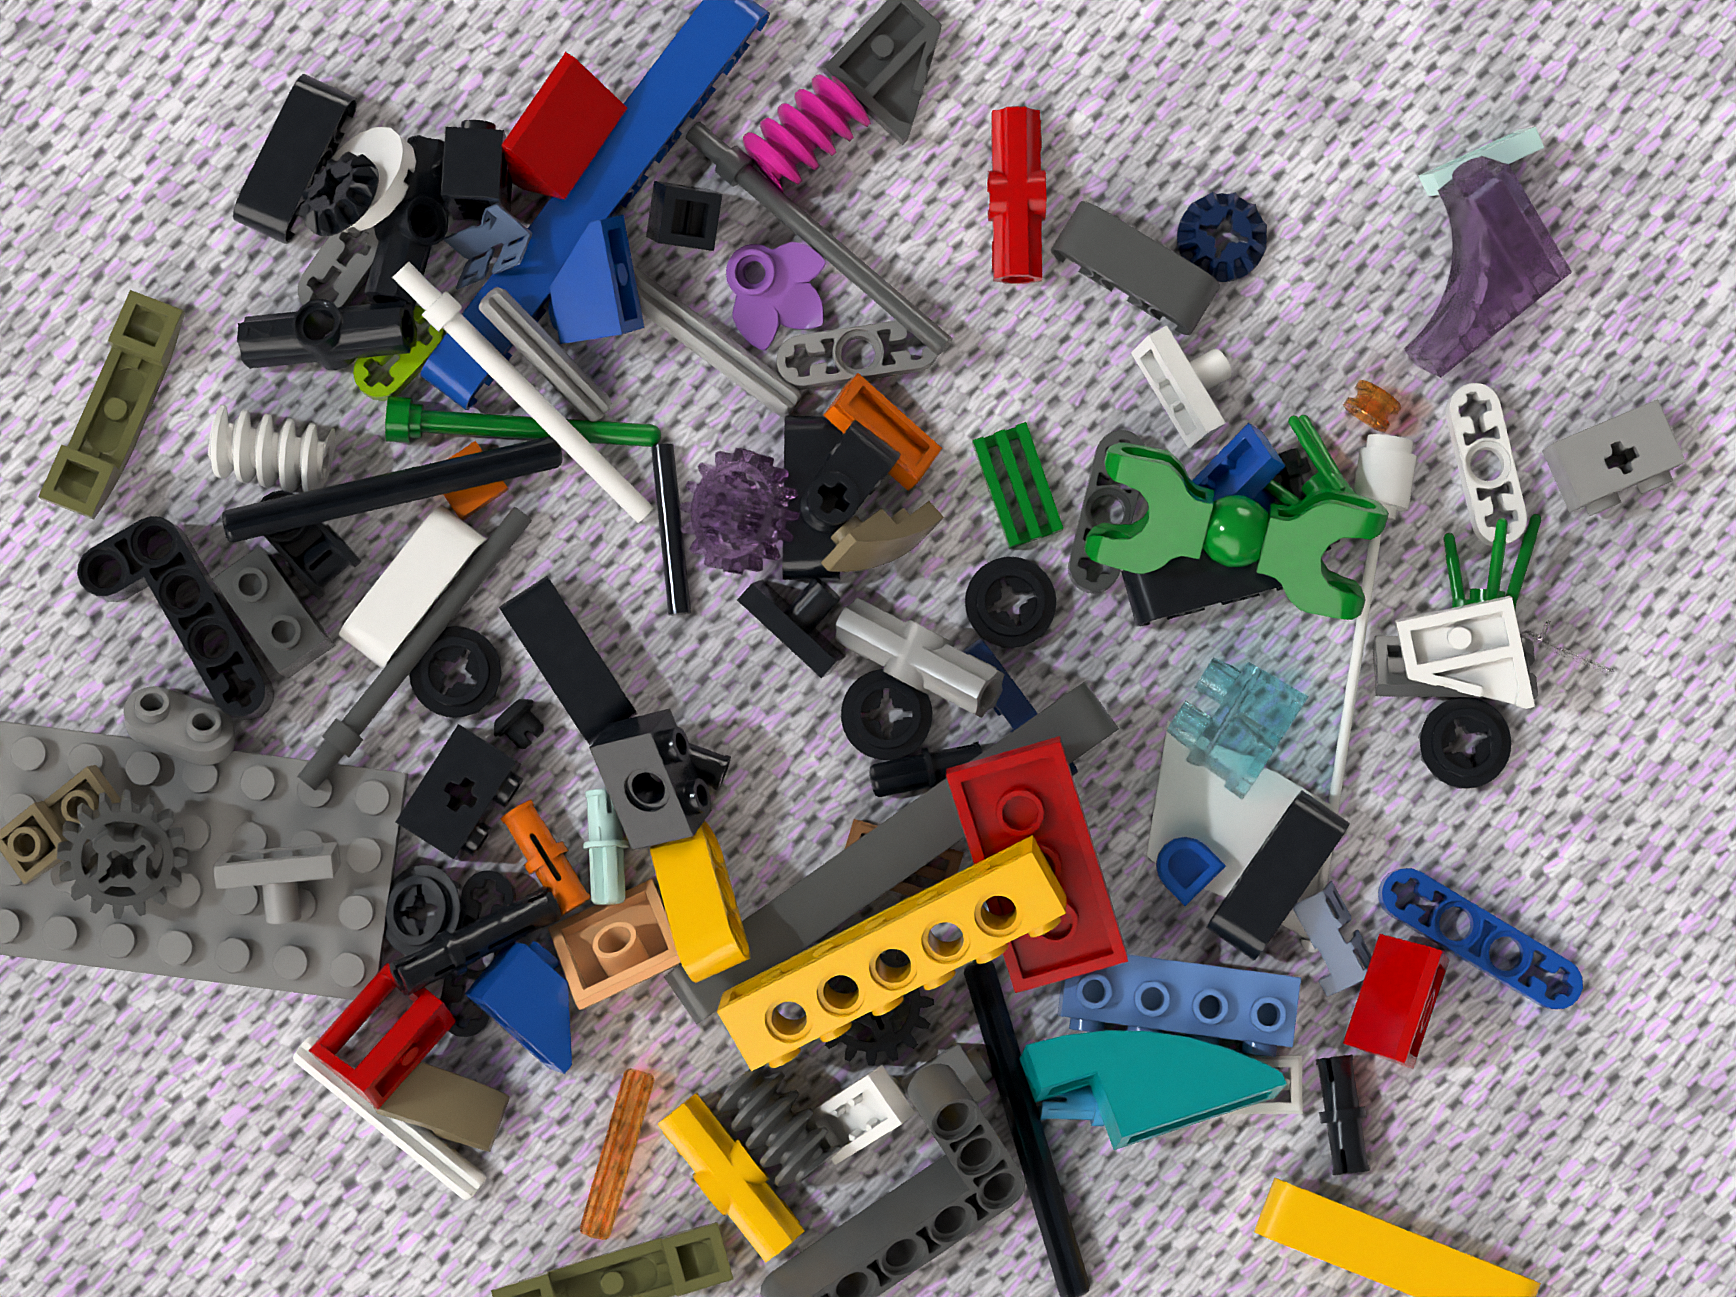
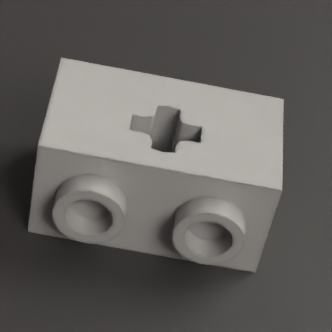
(1638, 434)

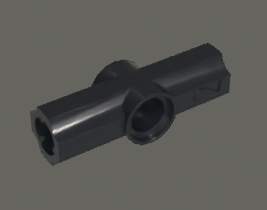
(395, 235)
(353, 330)

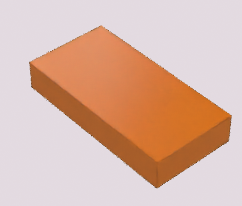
(874, 411)

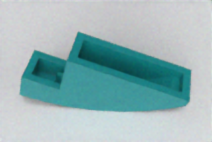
(1148, 1079)

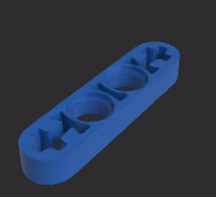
(1482, 933)

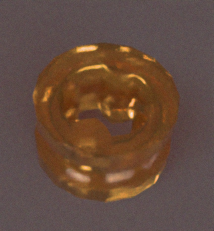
(1372, 405)

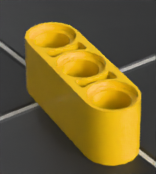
(700, 904)

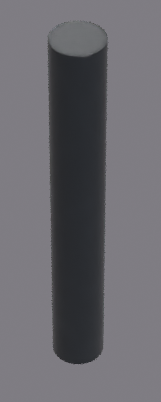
(670, 529)

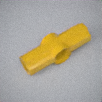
(731, 1177)

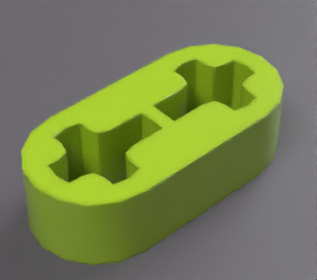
(403, 370)

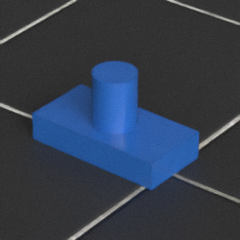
(1243, 468)

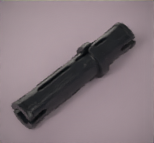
(456, 950)

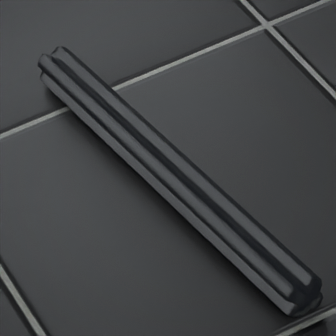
(391, 489)
(1027, 1130)

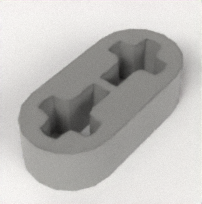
(330, 259)

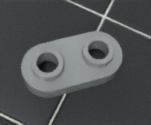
(175, 725)

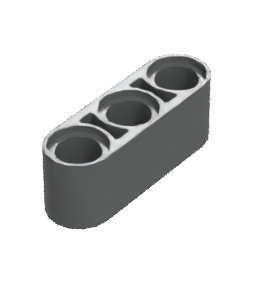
(1136, 265)

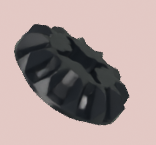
(351, 185)
(1021, 577)
(460, 700)
(1474, 717)
(866, 734)
(410, 892)

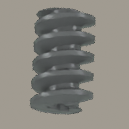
(776, 1126)

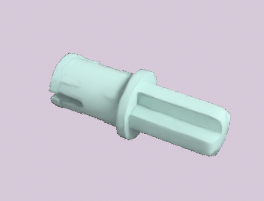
(605, 849)

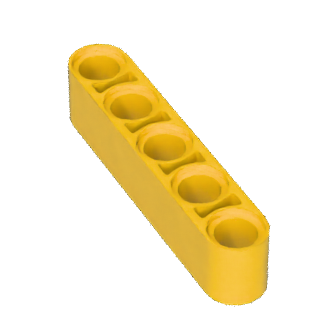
(1381, 1248)

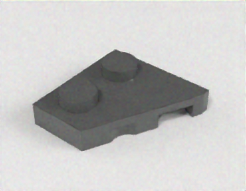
(889, 64)

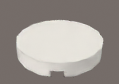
(393, 159)

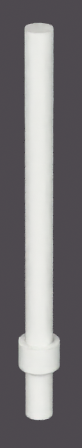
(444, 313)

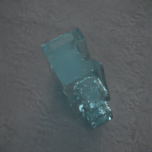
(1244, 729)

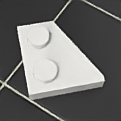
(1469, 650)

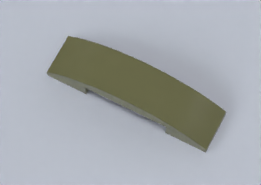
(117, 406)
(648, 1269)

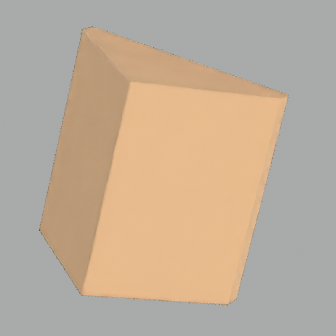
(615, 945)

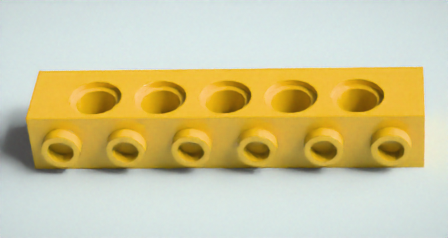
(1015, 873)

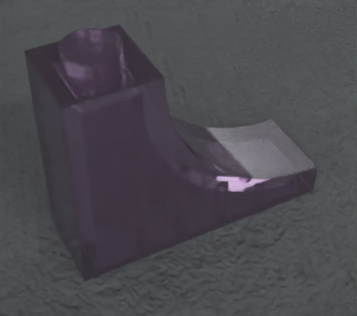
(1497, 266)

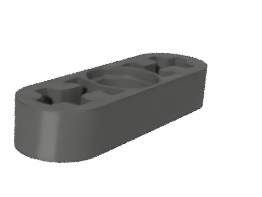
(1086, 522)

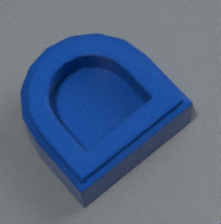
(1187, 867)

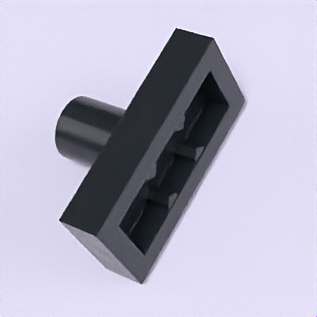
(797, 622)

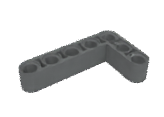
(922, 1214)

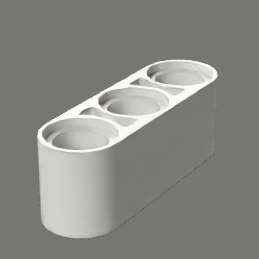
(411, 585)

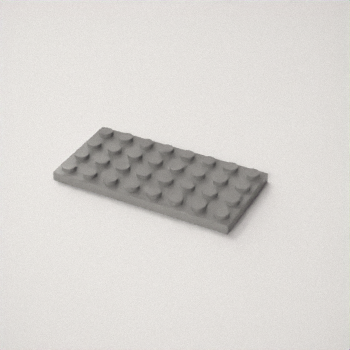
(223, 809)

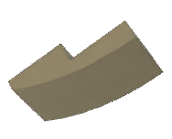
(879, 538)
(33, 836)
(448, 1106)

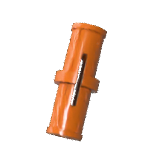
(523, 824)

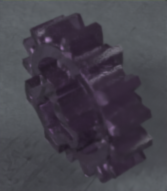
(739, 511)

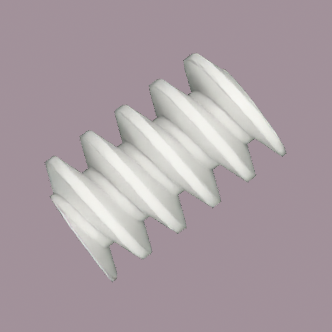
(269, 453)

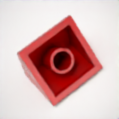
(561, 130)
(1396, 1000)

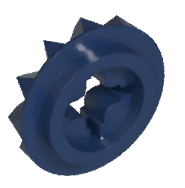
(1237, 258)

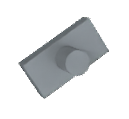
(278, 874)

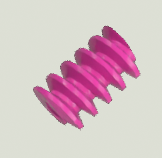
(804, 129)

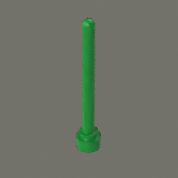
(410, 420)

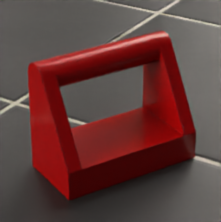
(396, 1052)

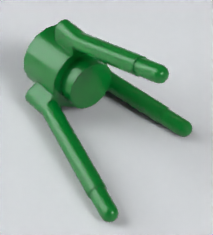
(1328, 472)
(1496, 565)

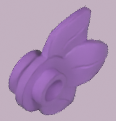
(782, 295)

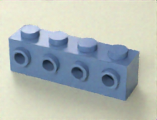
(1186, 999)

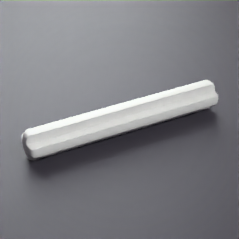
(416, 1141)

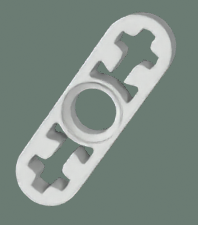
(1463, 426)

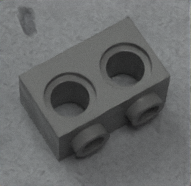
(273, 612)

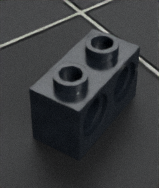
(475, 170)

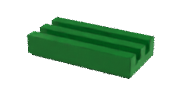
(1002, 439)

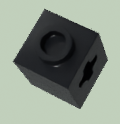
(684, 215)

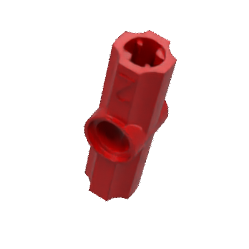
(1016, 195)

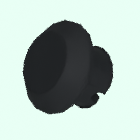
(518, 721)

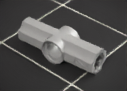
(919, 657)

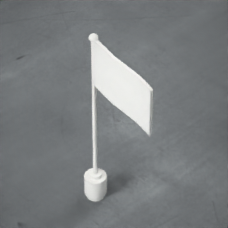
(1193, 799)

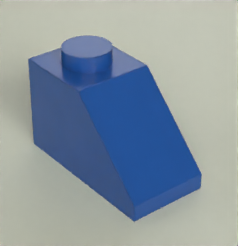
(596, 286)
(528, 1002)

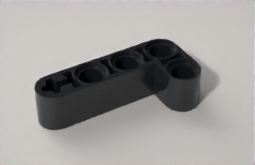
(189, 624)

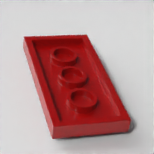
(1035, 795)

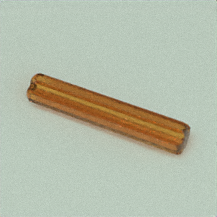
(617, 1154)

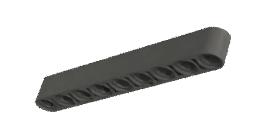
(881, 858)

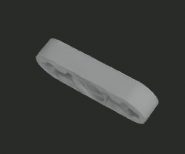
(813, 344)

